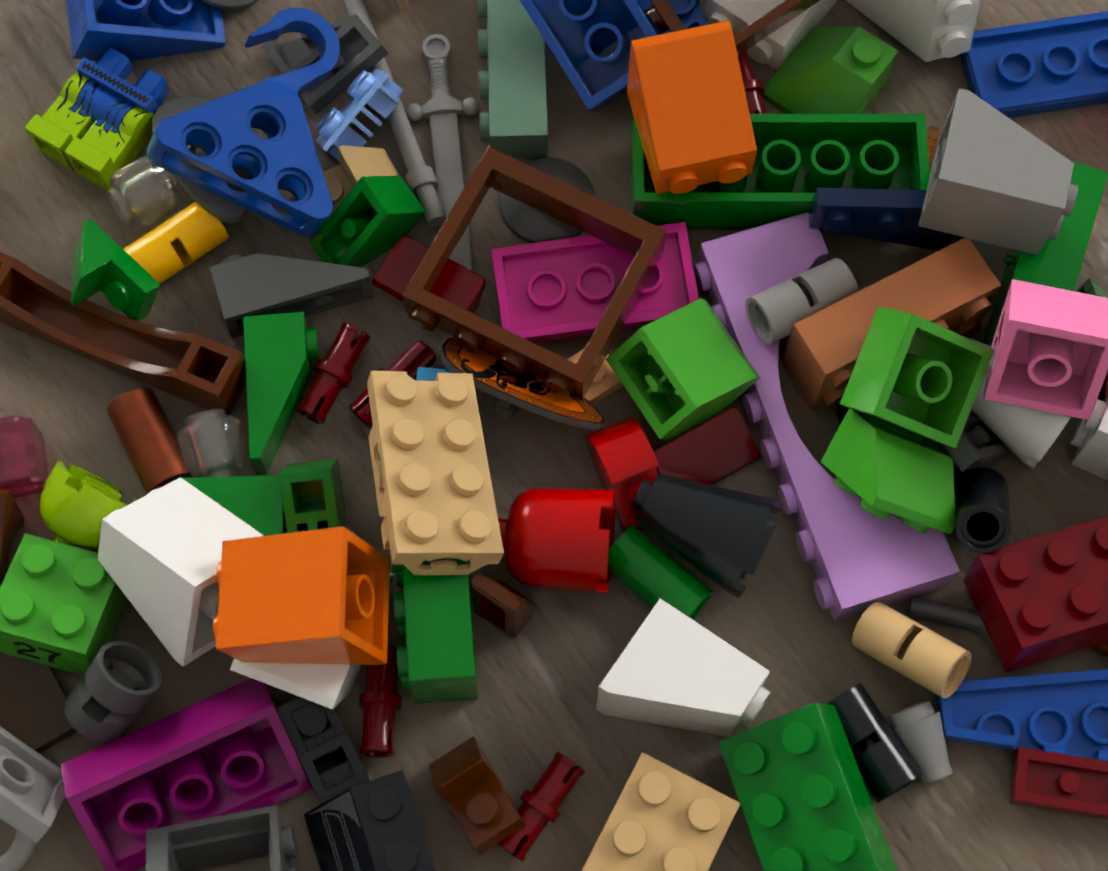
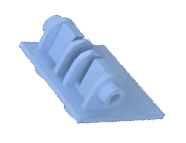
(364, 89)

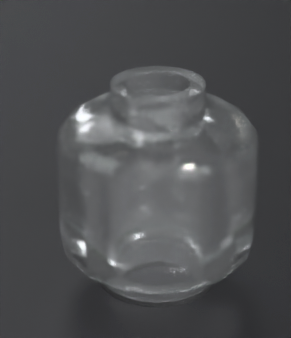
(143, 193)
(213, 444)

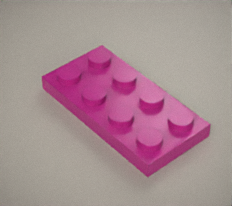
(567, 283)

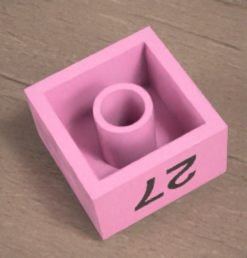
(1049, 350)

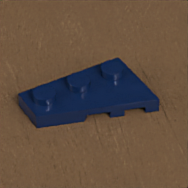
(876, 215)

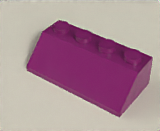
(182, 769)

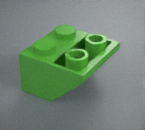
(682, 369)
(893, 472)

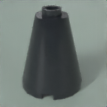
(708, 526)

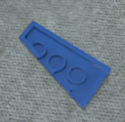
(1035, 712)

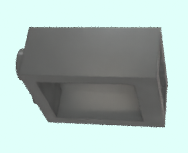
(222, 841)

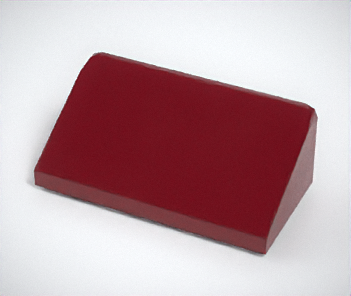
(453, 284)
(709, 450)

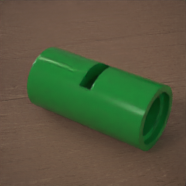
(654, 574)

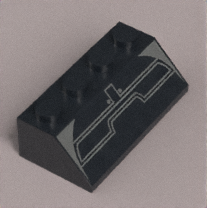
(370, 829)

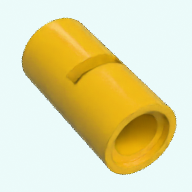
(178, 242)

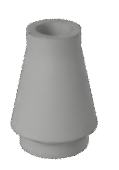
(924, 739)

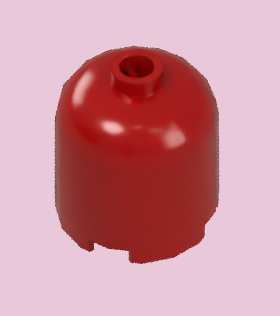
(560, 538)

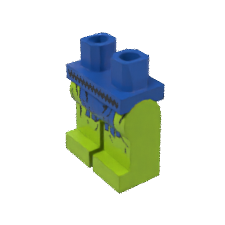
(99, 118)

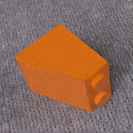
(691, 108)
(303, 599)

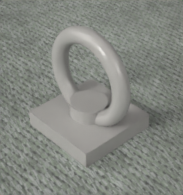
(28, 797)

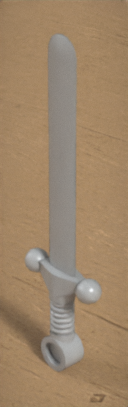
(445, 136)

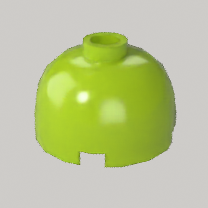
(76, 504)

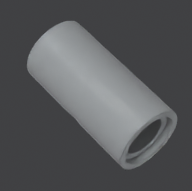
(783, 305)

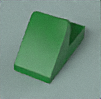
(108, 268)

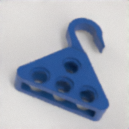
(227, 137)

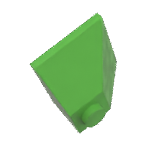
(832, 72)

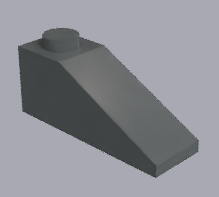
(284, 285)

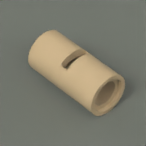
(911, 649)

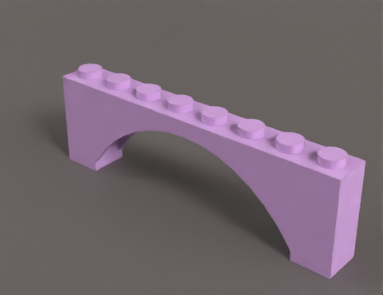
(850, 549)

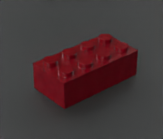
(1044, 594)

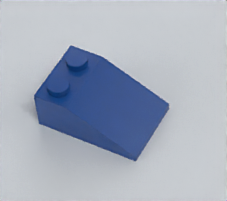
(143, 27)
(592, 42)

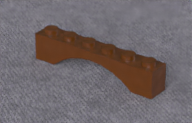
(163, 358)

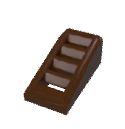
(500, 604)

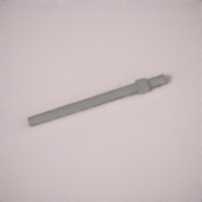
(420, 176)

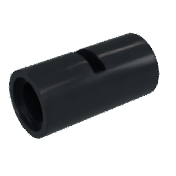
(982, 510)
(876, 748)

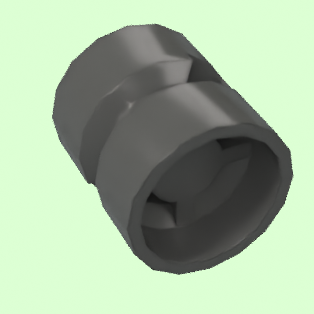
(112, 692)

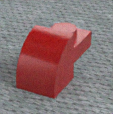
(622, 462)

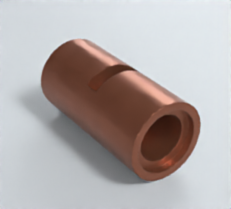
(147, 438)

